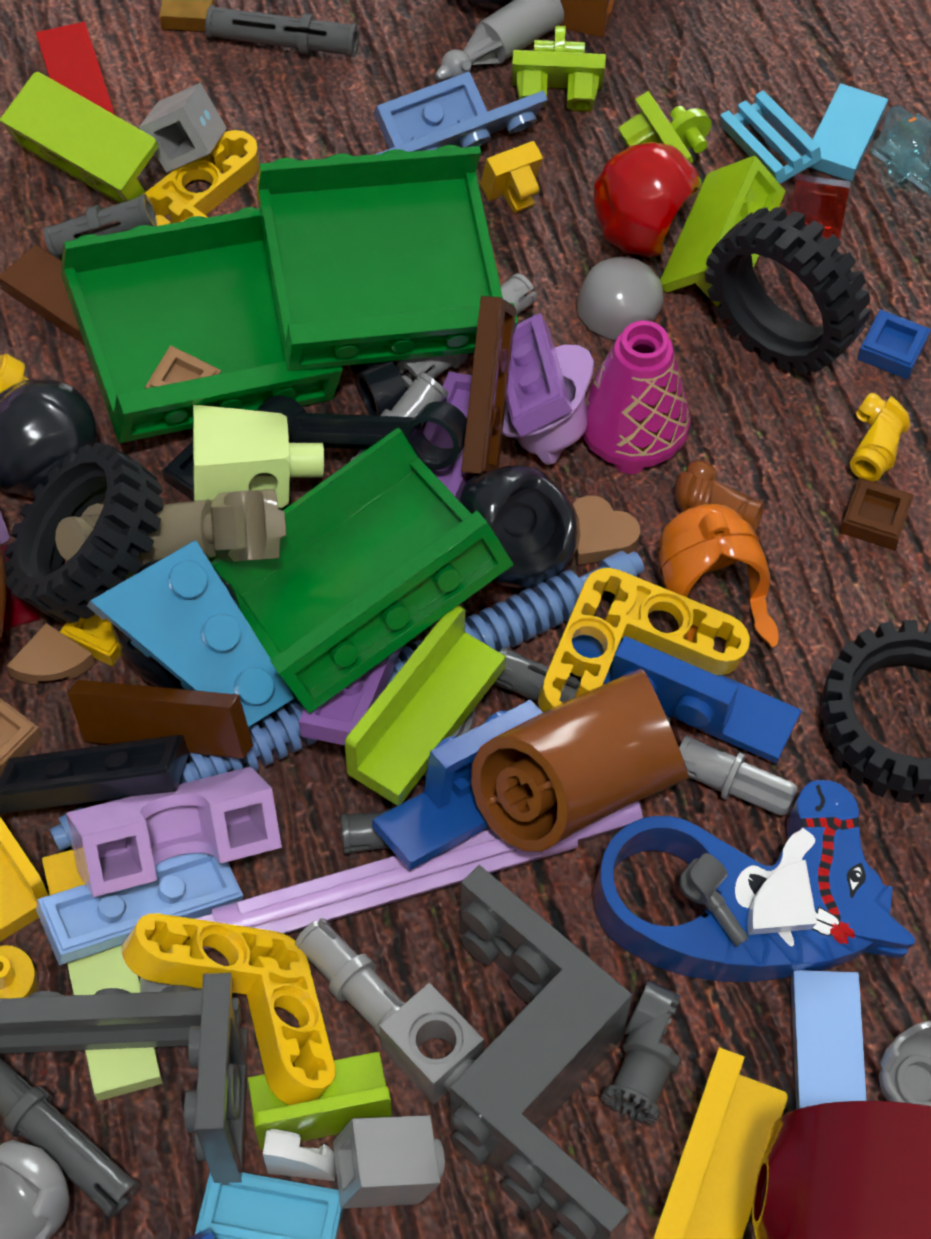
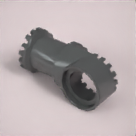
(646, 1058)

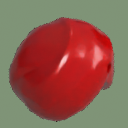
(641, 196)

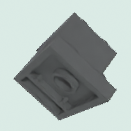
(537, 1062)

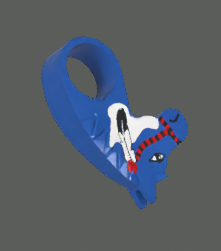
(846, 894)

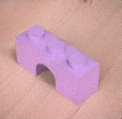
(216, 815)

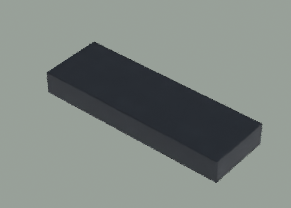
(93, 774)

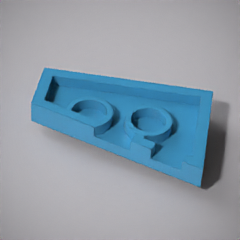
(195, 630)

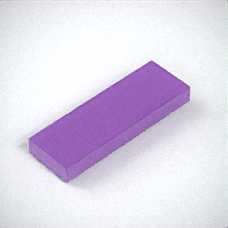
(535, 378)

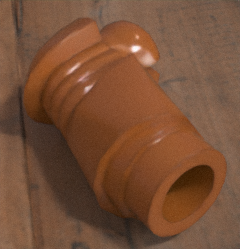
(699, 487)

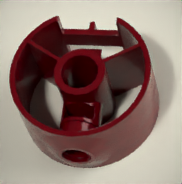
(846, 1173)

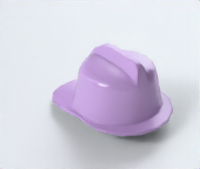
(552, 438)

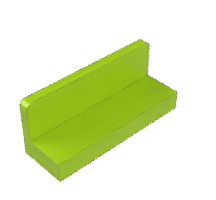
(79, 137)
(721, 203)
(421, 708)

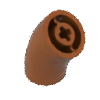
(576, 764)

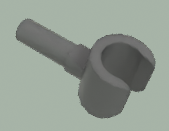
(700, 885)

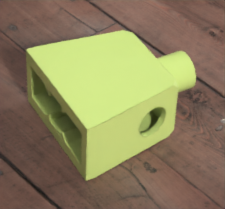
(248, 453)

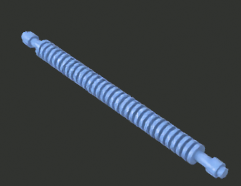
(499, 627)

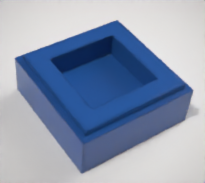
(894, 344)

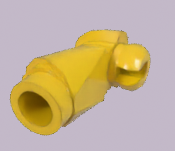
(881, 441)

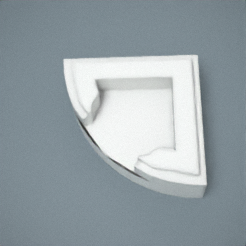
(783, 902)
(287, 1158)

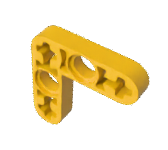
(172, 198)
(629, 618)
(264, 968)

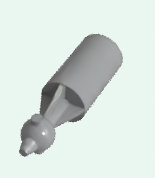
(502, 32)

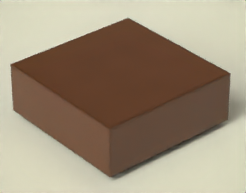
(876, 513)

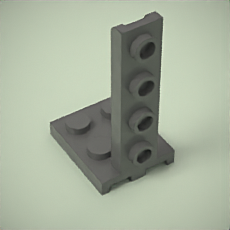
(176, 1016)

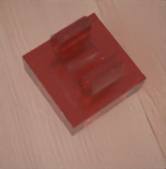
(821, 201)

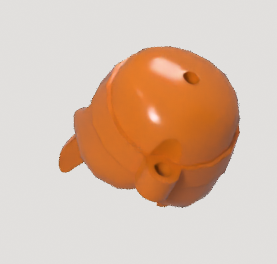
(709, 540)

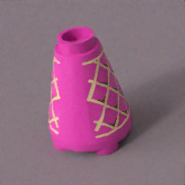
(637, 401)

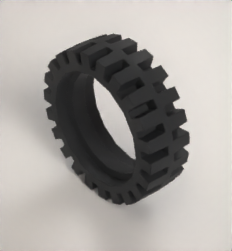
(817, 266)
(108, 552)
(838, 717)

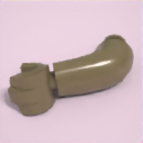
(229, 526)

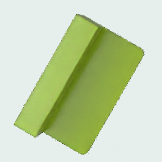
(355, 1093)

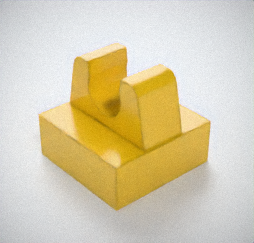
(513, 176)

